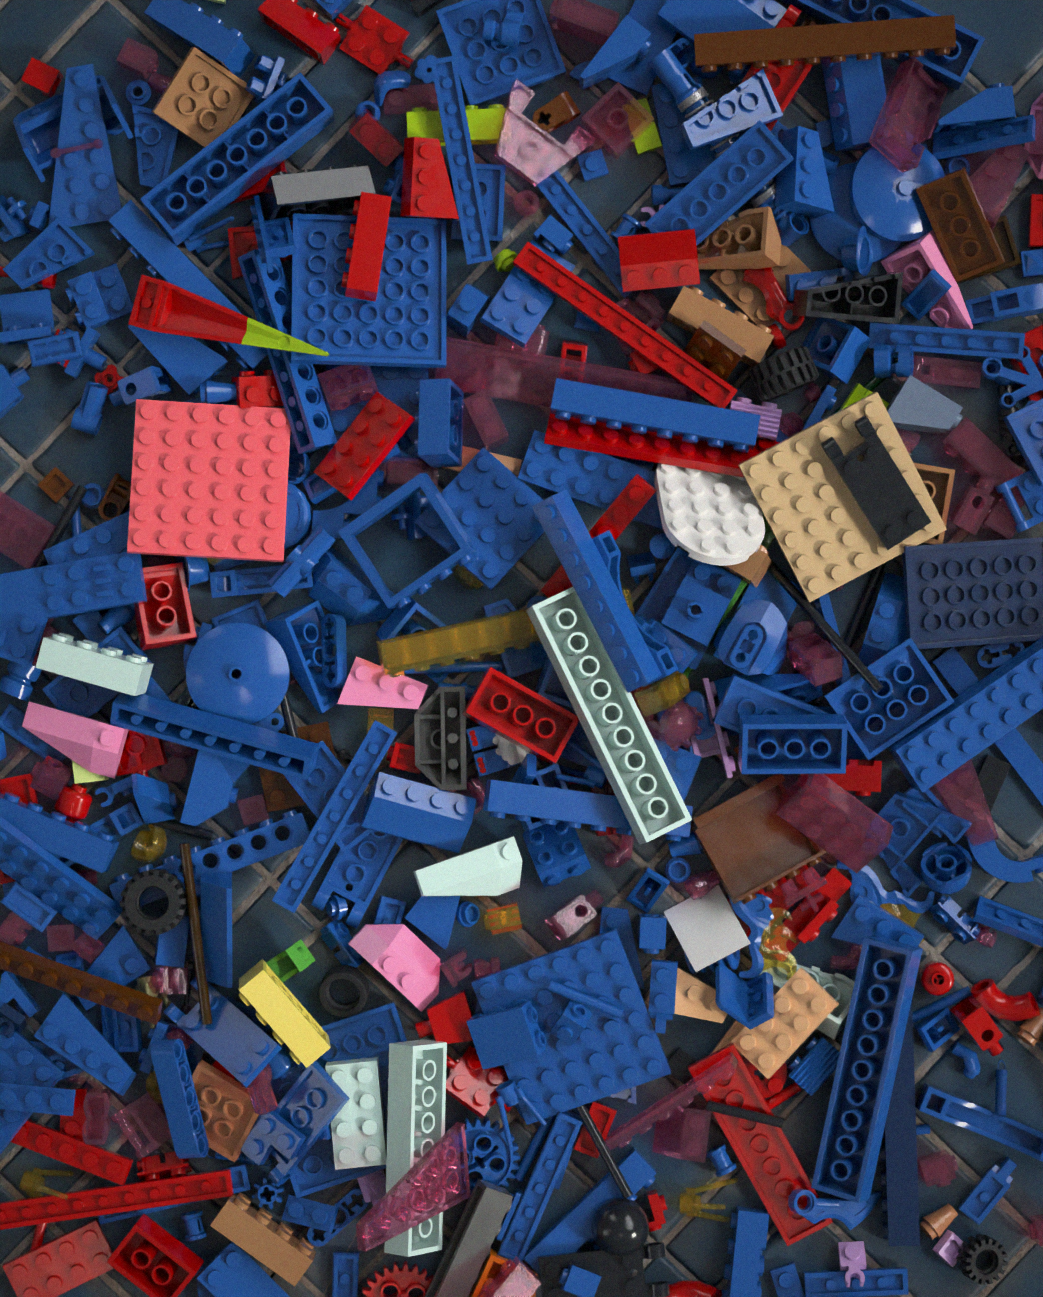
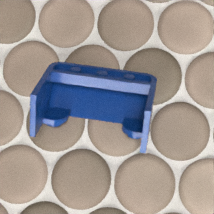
(40, 126)

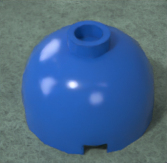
(946, 868)

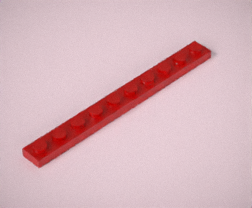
(624, 326)
(116, 1199)

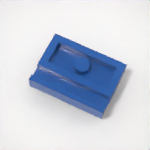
(121, 1030)

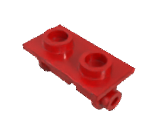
(154, 1169)

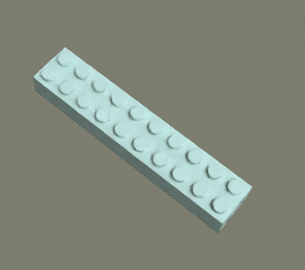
(609, 717)

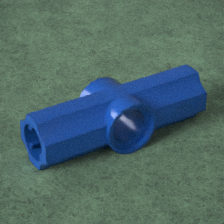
(302, 561)

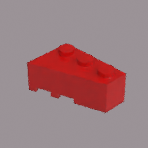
(426, 181)
(860, 776)

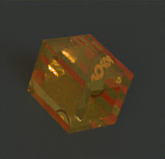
(503, 918)

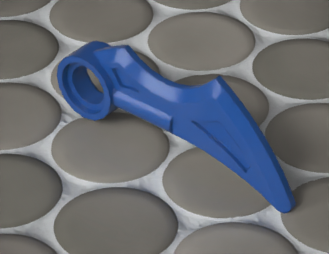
(844, 1210)

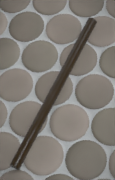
(195, 931)

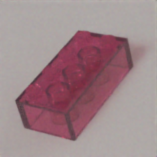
(835, 820)

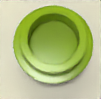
(504, 260)

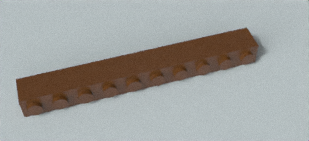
(825, 42)

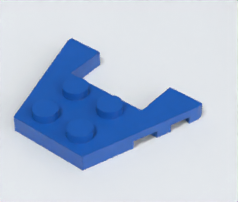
(911, 823)

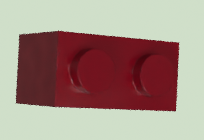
(375, 138)

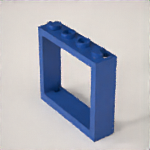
(441, 571)

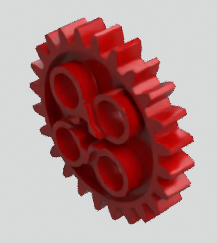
(402, 1278)

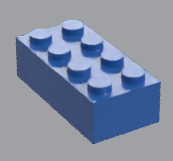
(792, 744)

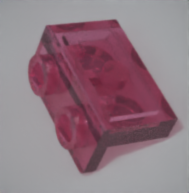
(347, 385)

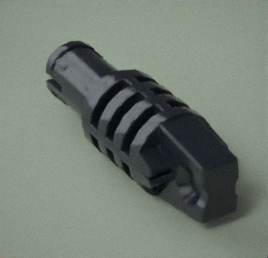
(1007, 438)

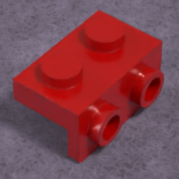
(257, 389)

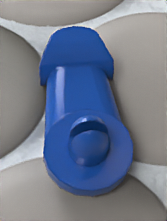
(698, 700)

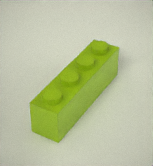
(482, 123)

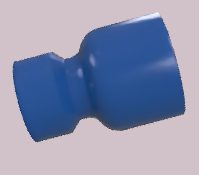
(507, 31)

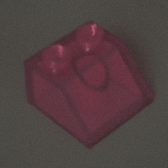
(683, 1134)

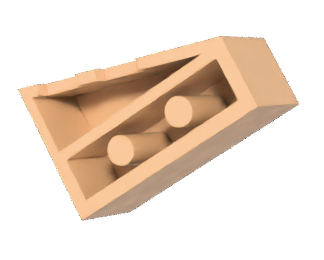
(694, 998)

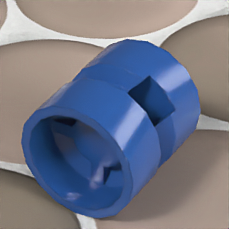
(884, 360)
(19, 680)

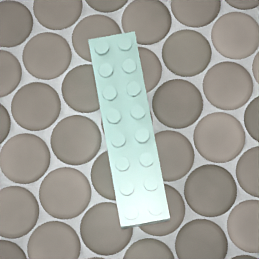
(413, 1128)

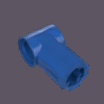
(88, 415)

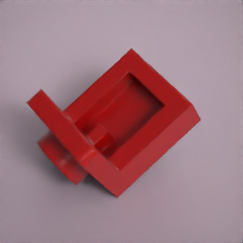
(402, 757)
(657, 1205)

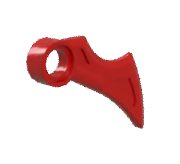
(774, 296)

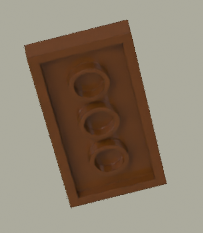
(960, 224)

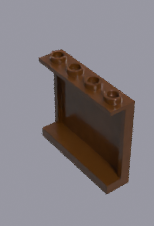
(752, 843)

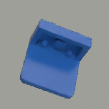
(556, 852)
(748, 1001)
(163, 1027)

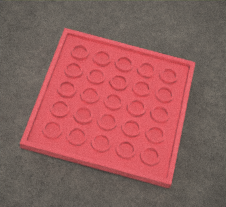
(209, 481)

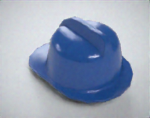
(857, 252)
(195, 569)

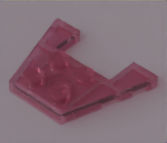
(528, 147)

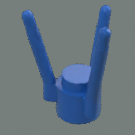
(198, 238)
(592, 777)
(512, 1095)

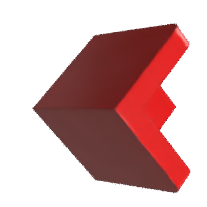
(42, 77)

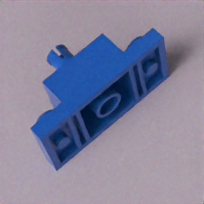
(700, 605)

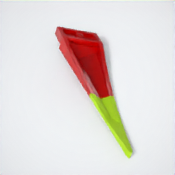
(176, 311)

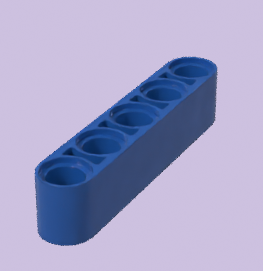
(179, 1098)

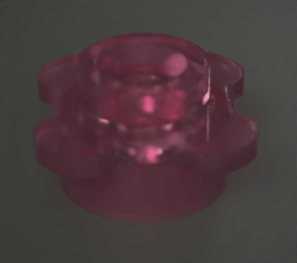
(180, 1034)

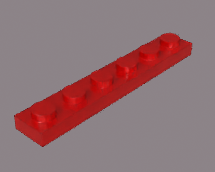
(614, 519)
(73, 1151)

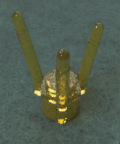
(34, 1183)
(691, 1203)

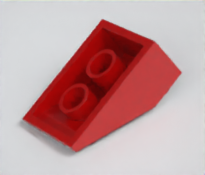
(167, 614)

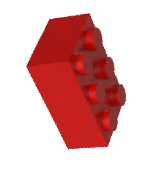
(155, 1260)

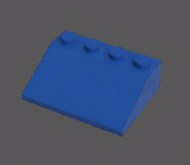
(713, 16)
(905, 702)

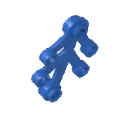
(1032, 382)

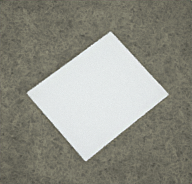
(707, 928)

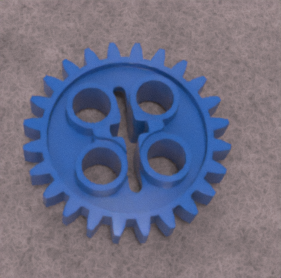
(492, 1174)

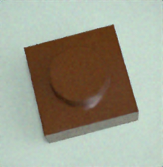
(56, 484)

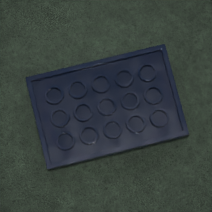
(974, 592)

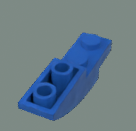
(1006, 304)

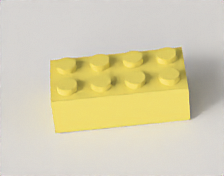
(284, 1013)

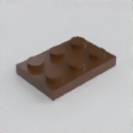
(714, 350)

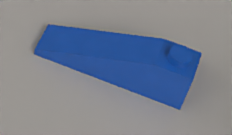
(300, 638)

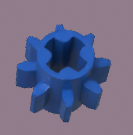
(263, 1198)

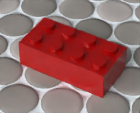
(521, 716)

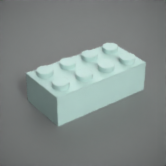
(94, 665)
(360, 1124)

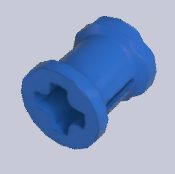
(626, 227)
(721, 1160)
(193, 1225)

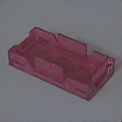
(908, 115)

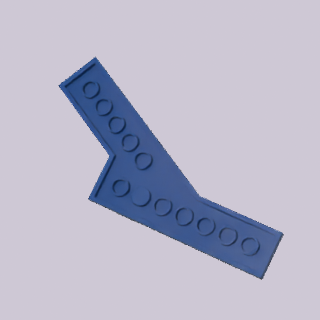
(63, 590)

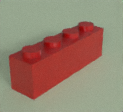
(368, 246)

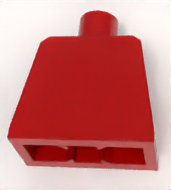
(448, 1020)

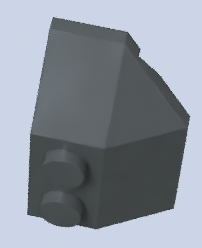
(442, 738)

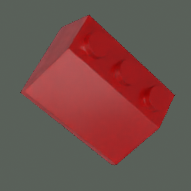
(301, 27)
(658, 260)

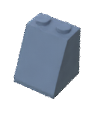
(923, 408)

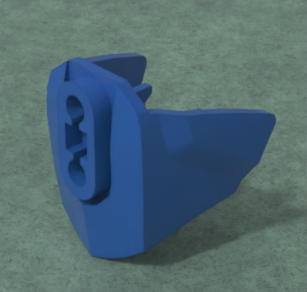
(763, 654)

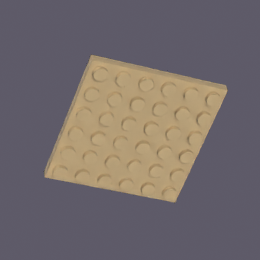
(813, 509)

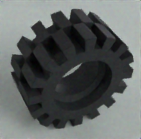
(994, 1264)

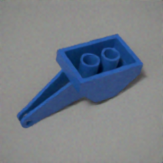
(214, 781)

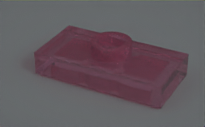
(404, 469)

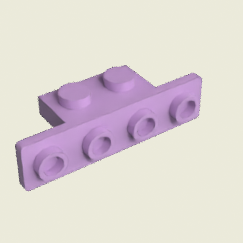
(717, 743)

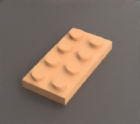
(797, 1012)

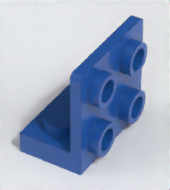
(26, 317)

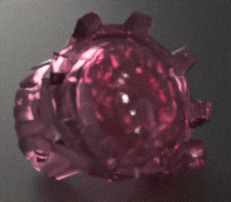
(676, 725)

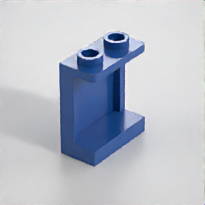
(507, 1035)

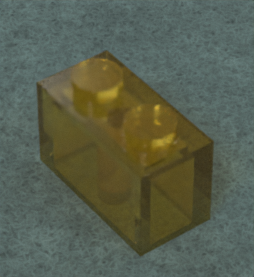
(662, 693)

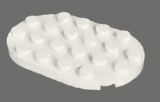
(709, 514)

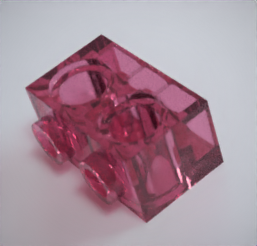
(816, 659)

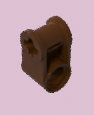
(558, 112)
(116, 496)

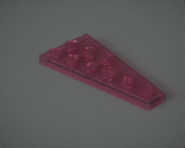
(424, 1191)

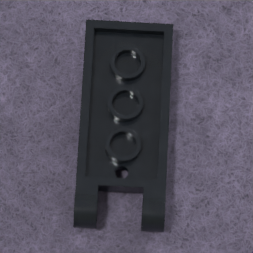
(878, 486)
(613, 1271)

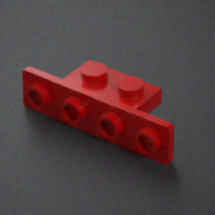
(807, 923)

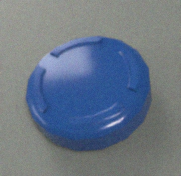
(297, 517)

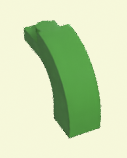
(291, 960)

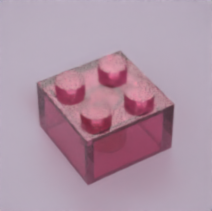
(617, 120)

